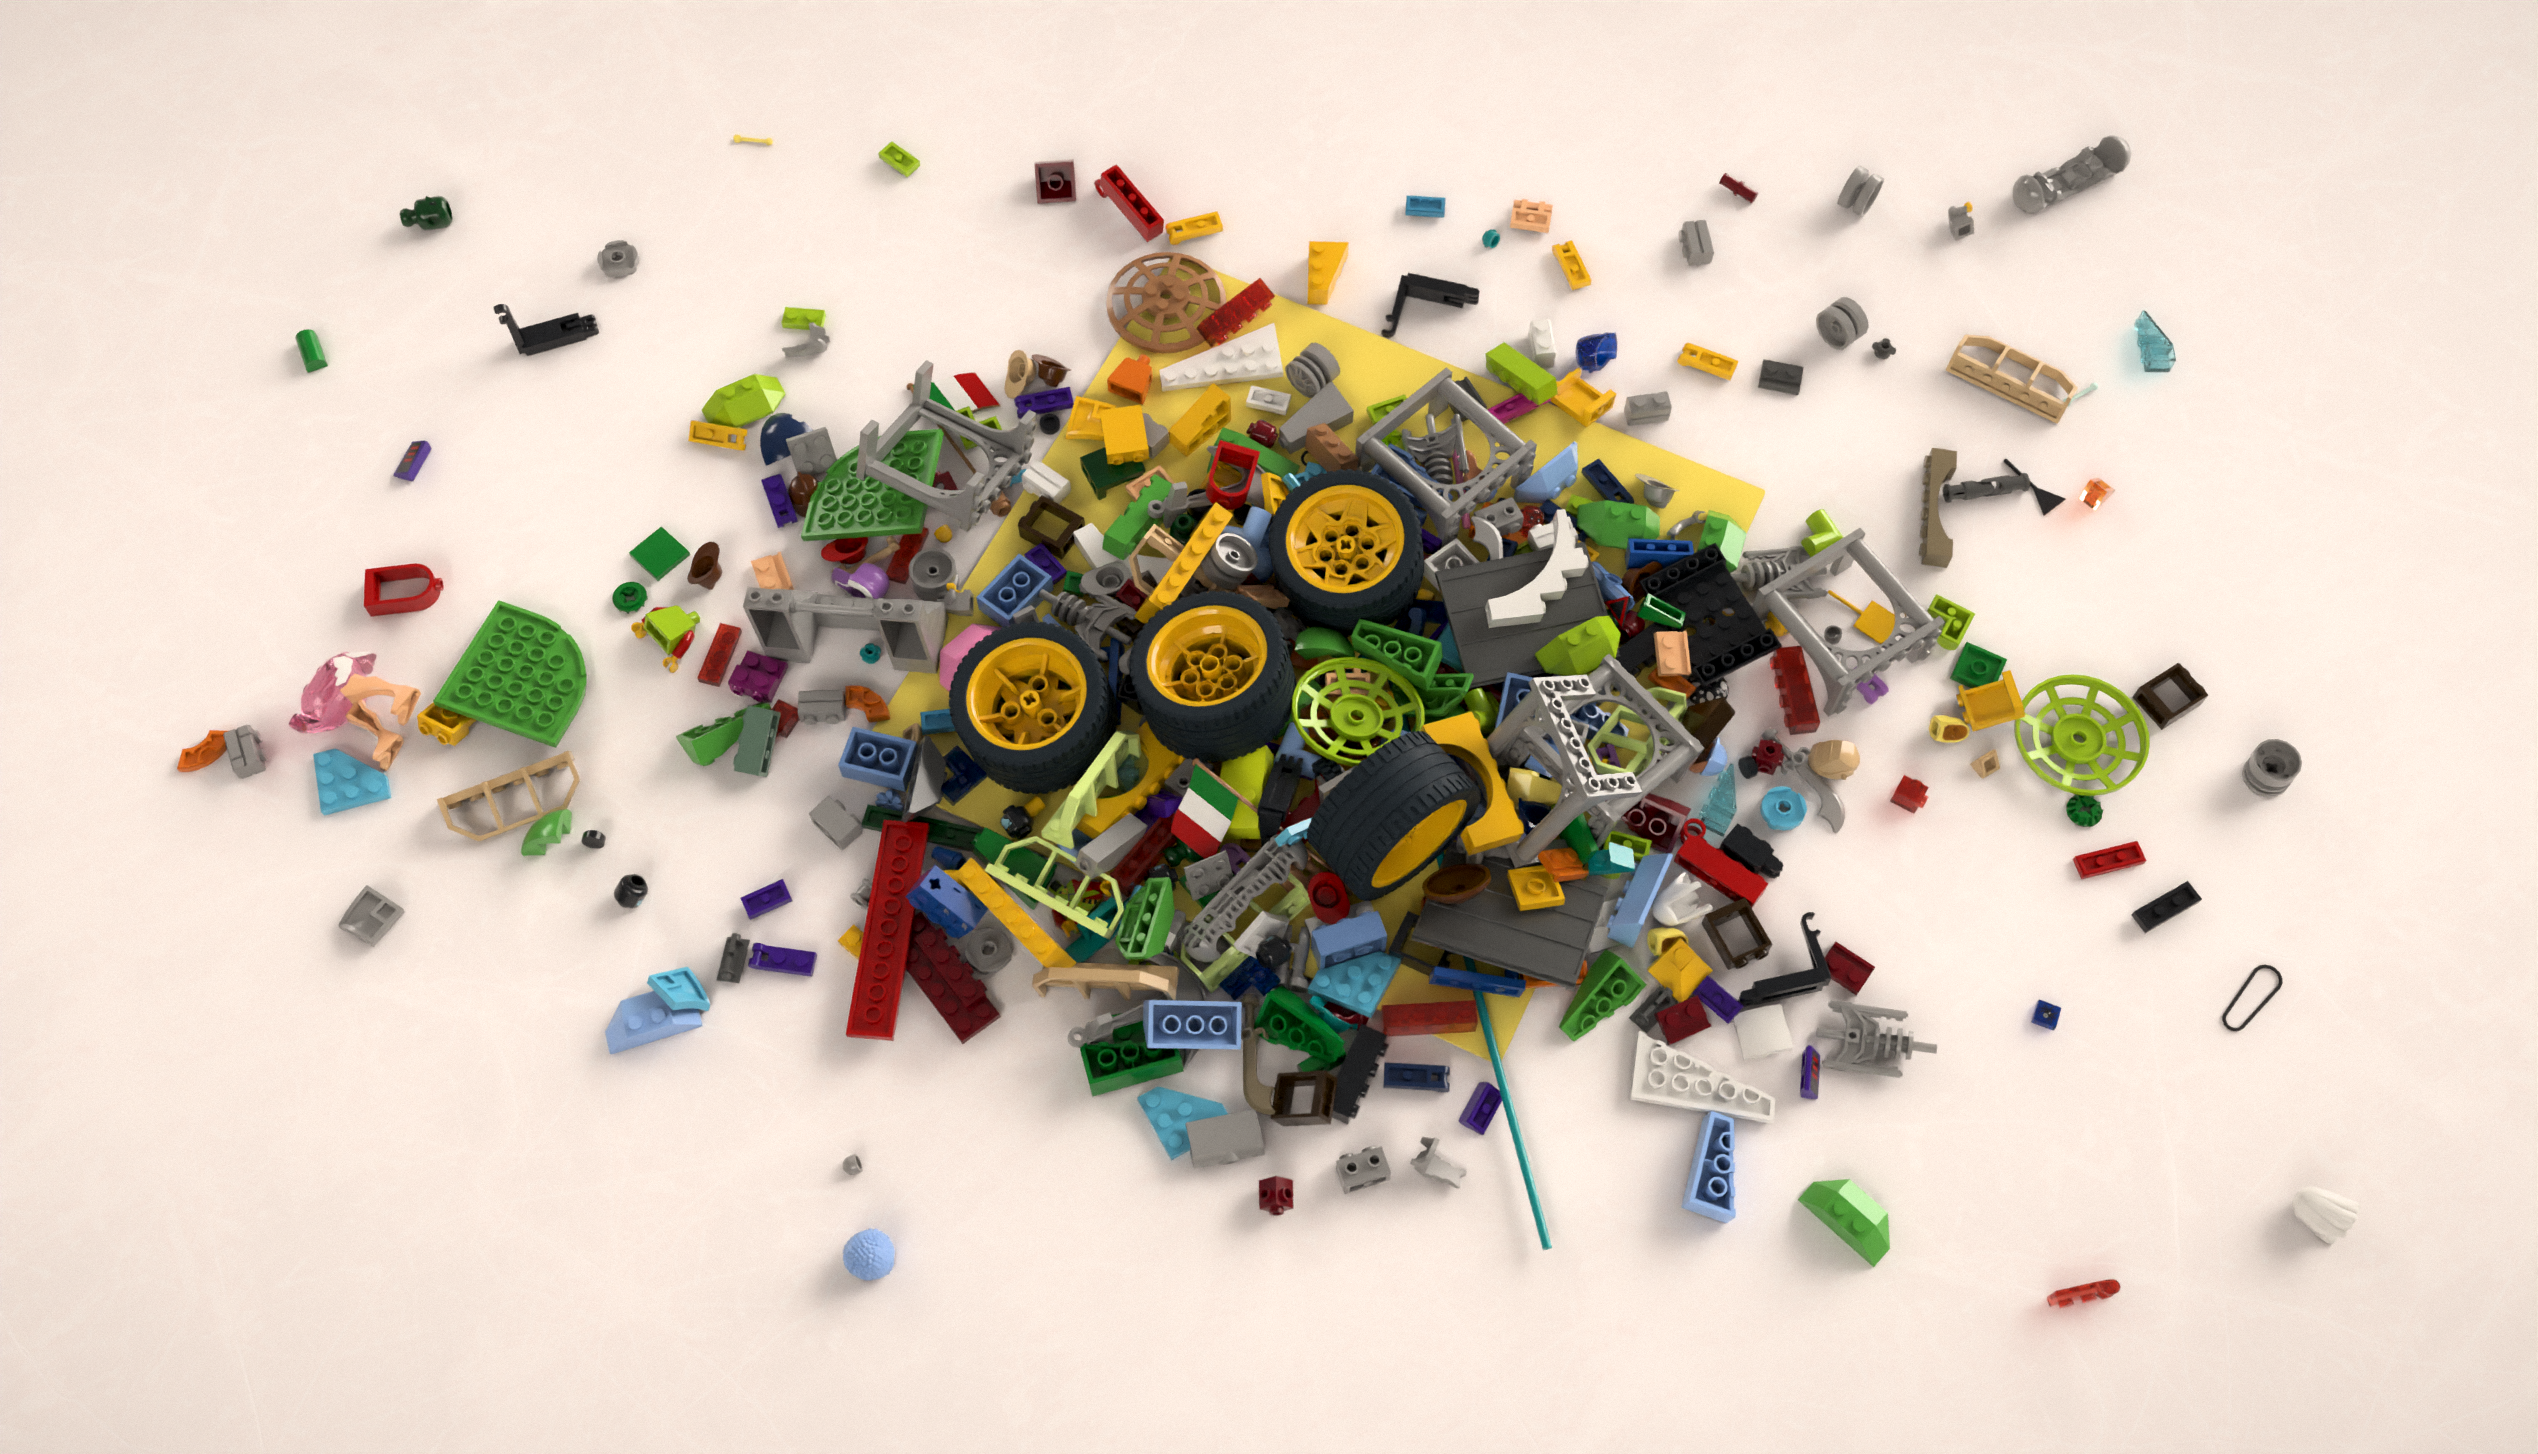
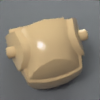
(1834, 759)

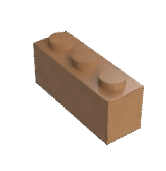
(1329, 449)

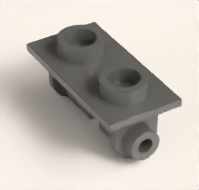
(733, 959)
(1656, 1002)

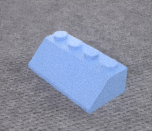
(1638, 898)
(1192, 1024)

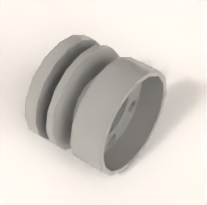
(1312, 369)
(2272, 767)

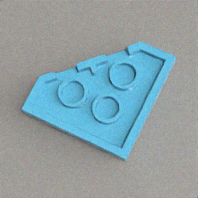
(347, 782)
(1357, 982)
(1169, 1113)

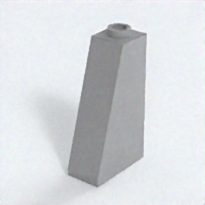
(1325, 407)
(1110, 847)

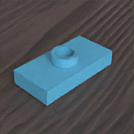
(1425, 206)
(936, 722)

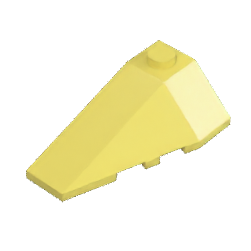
(1531, 787)

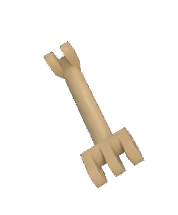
(893, 547)

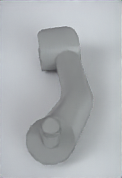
(1685, 523)

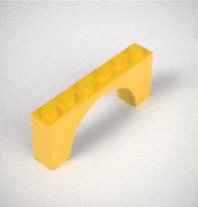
(1186, 563)
(1463, 739)
(1111, 810)
(1013, 916)

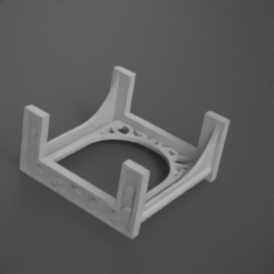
(964, 504)
(1442, 510)
(1837, 676)
(1675, 765)
(1589, 789)

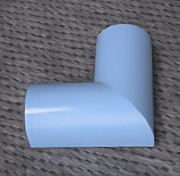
(1253, 528)
(1293, 745)

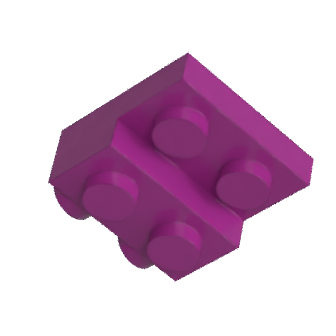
(757, 677)

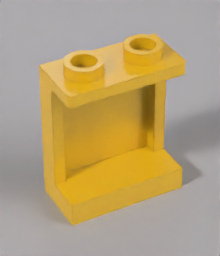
(1581, 399)
(1124, 434)
(1991, 703)

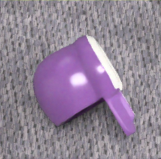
(867, 581)

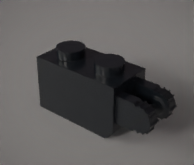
(1751, 852)

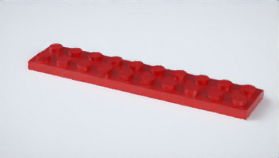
(887, 931)

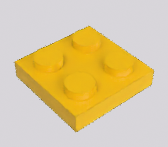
(1535, 888)

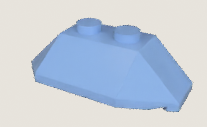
(1551, 478)
(647, 1020)

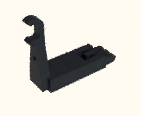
(1429, 290)
(547, 334)
(1278, 796)
(1795, 983)

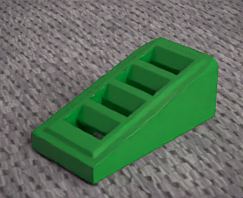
(1660, 612)

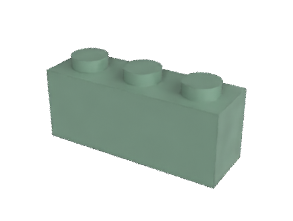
(756, 741)

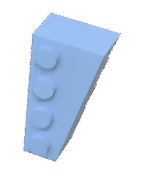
(1711, 1179)

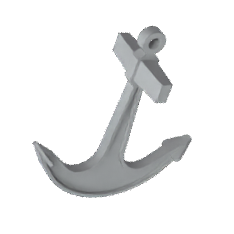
(1178, 502)
(1187, 990)

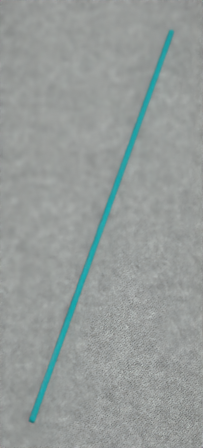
(1503, 1088)

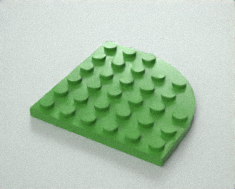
(868, 508)
(518, 676)

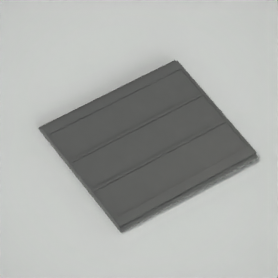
(1512, 649)
(1491, 929)

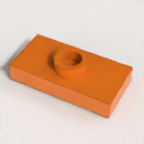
(1674, 683)

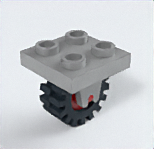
(1328, 776)

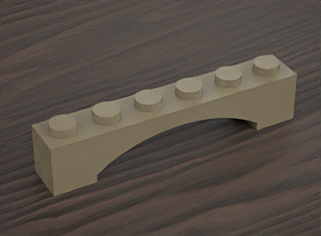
(1936, 546)

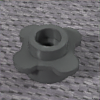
(1879, 349)

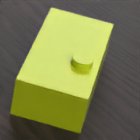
(1248, 777)

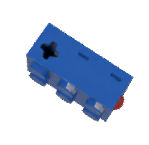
(946, 902)

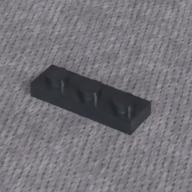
(2166, 907)

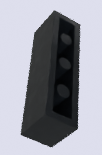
(1640, 651)
(1356, 1071)

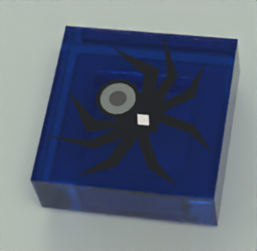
(2046, 1015)

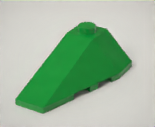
(1297, 1026)

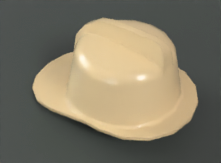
(1019, 374)

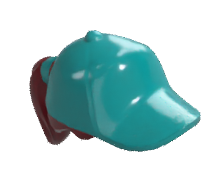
(1336, 1016)

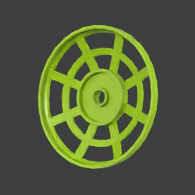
(1354, 704)
(2086, 727)

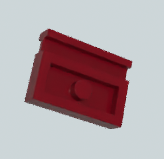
(1848, 968)
(1682, 1020)

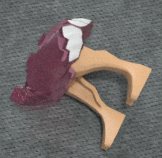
(339, 696)

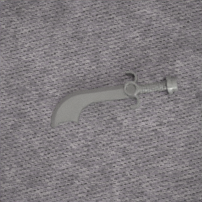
(1488, 536)
(1832, 806)

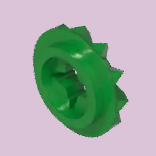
(629, 589)
(2083, 818)

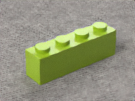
(1521, 373)

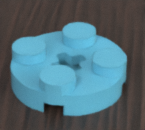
(1777, 819)

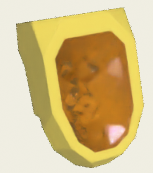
(1948, 729)
(1661, 938)

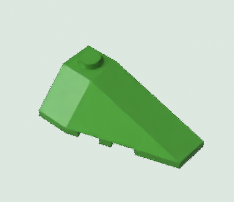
(1268, 459)
(710, 742)
(1603, 990)

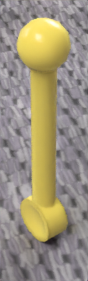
(737, 138)

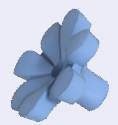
(889, 800)

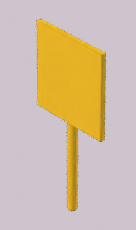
(1874, 621)

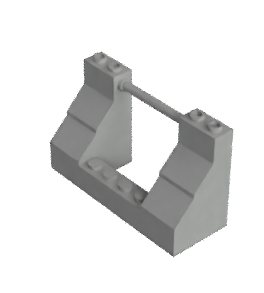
(790, 621)

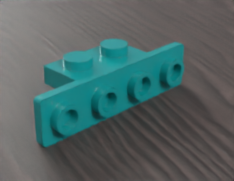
(1090, 941)

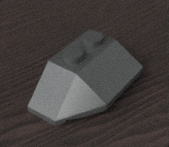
(925, 781)

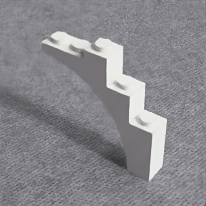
(1090, 544)
(1528, 603)

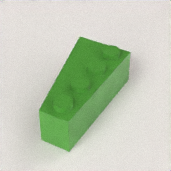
(1131, 528)
(1404, 652)

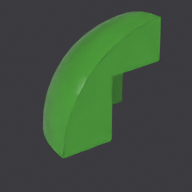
(1323, 641)
(546, 831)

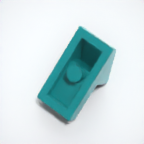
(1614, 860)

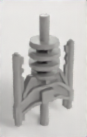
(1437, 447)
(1785, 559)
(1091, 622)
(1864, 1039)

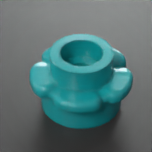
(1491, 238)
(870, 658)

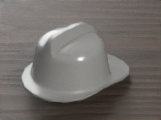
(1656, 492)
(1106, 579)

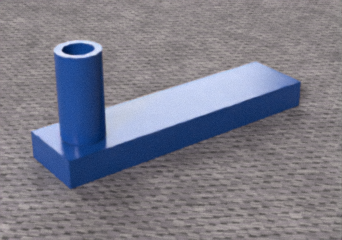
(1115, 676)
(1508, 985)

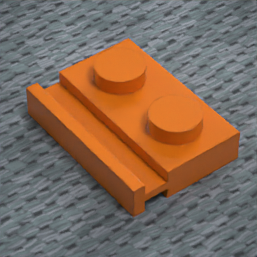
(1562, 864)

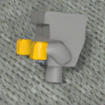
(1959, 222)
(958, 602)

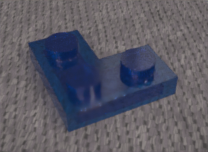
(1247, 974)

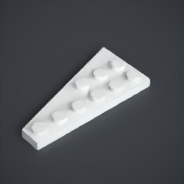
(1239, 360)
(1687, 1083)

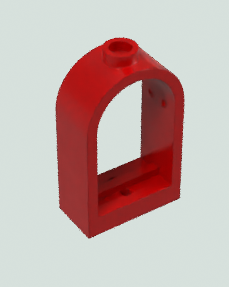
(1236, 456)
(379, 607)

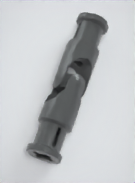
(1972, 489)

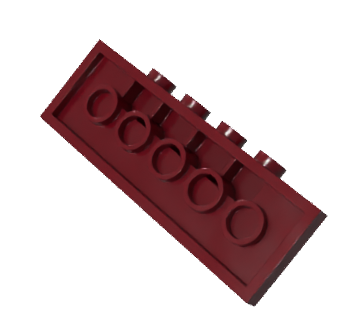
(948, 981)

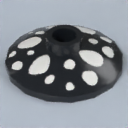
(1703, 694)

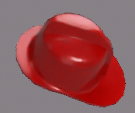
(845, 550)
(1328, 897)

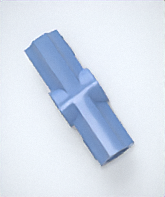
(1610, 585)

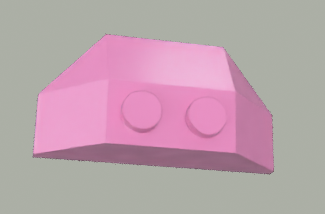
(954, 651)

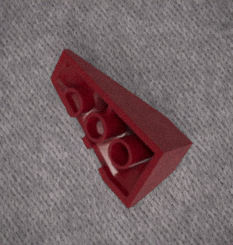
(1657, 820)

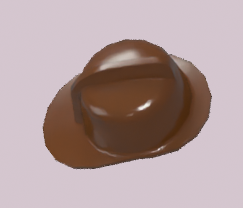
(1050, 370)
(800, 492)
(705, 566)
(1631, 579)

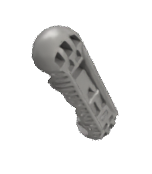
(2075, 175)
(1266, 867)

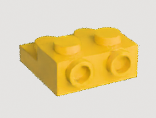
(444, 724)

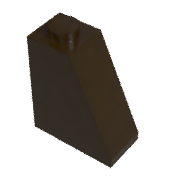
(1707, 720)

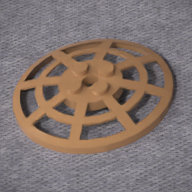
(1161, 307)

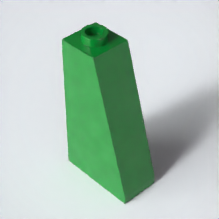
(1021, 861)

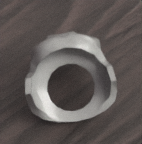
(817, 345)
(1433, 1167)

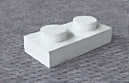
(1268, 400)

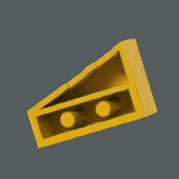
(1324, 268)
(1201, 421)

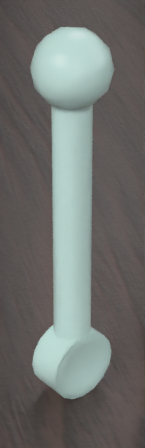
(2094, 386)

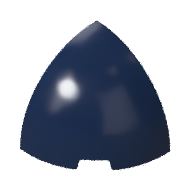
(774, 436)

